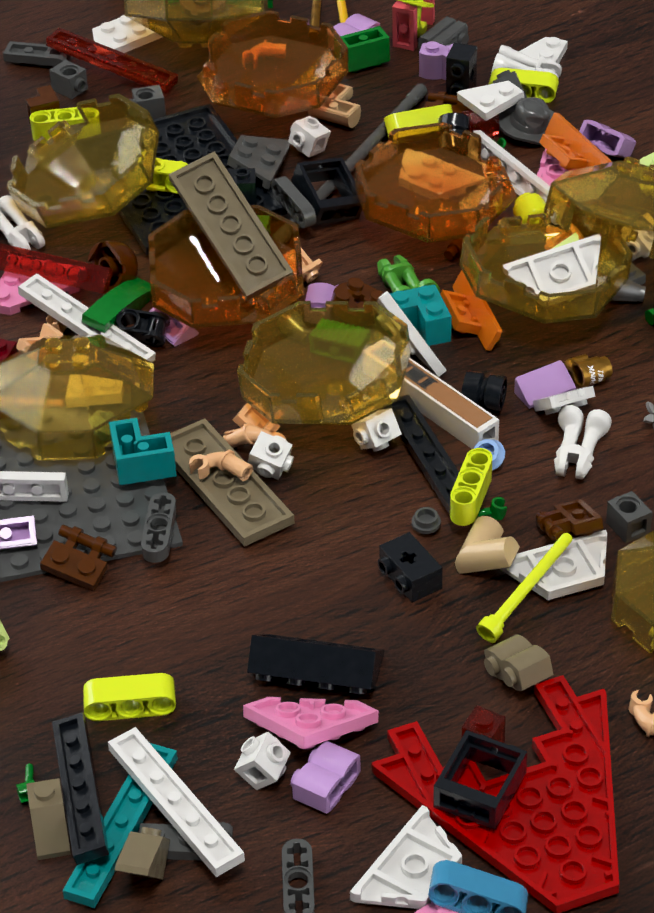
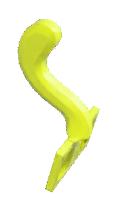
(421, 25)

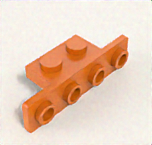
(570, 145)
(471, 313)

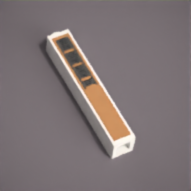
(448, 406)

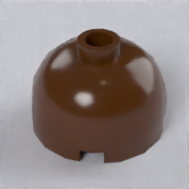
(117, 257)

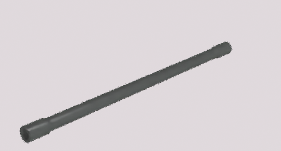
(377, 135)

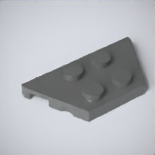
(259, 153)

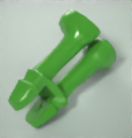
(400, 273)

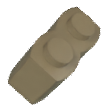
(518, 662)

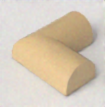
(338, 109)
(485, 548)

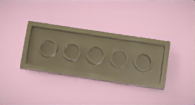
(230, 225)
(243, 506)

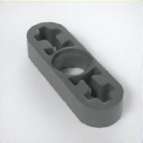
(293, 202)
(162, 536)
(290, 872)

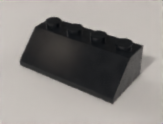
(314, 661)

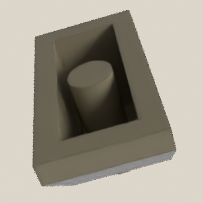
(48, 819)
(144, 854)

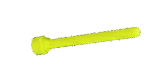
(492, 627)

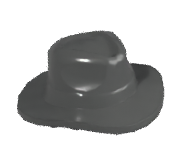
(526, 120)

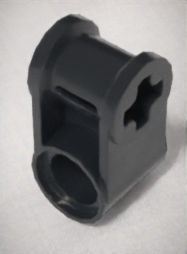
(147, 327)

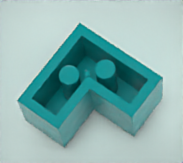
(426, 312)
(139, 456)

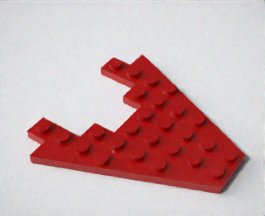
(561, 818)

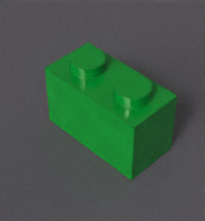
(367, 48)

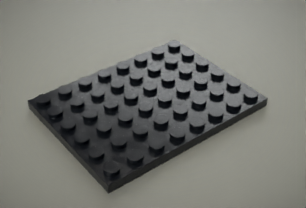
(185, 138)

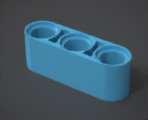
(474, 890)

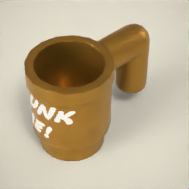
(589, 370)

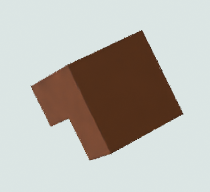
(45, 100)

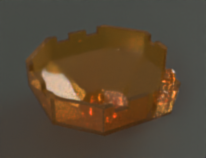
(273, 64)
(432, 183)
(197, 288)

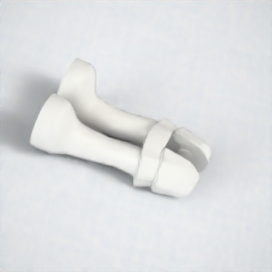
(513, 59)
(24, 232)
(571, 422)

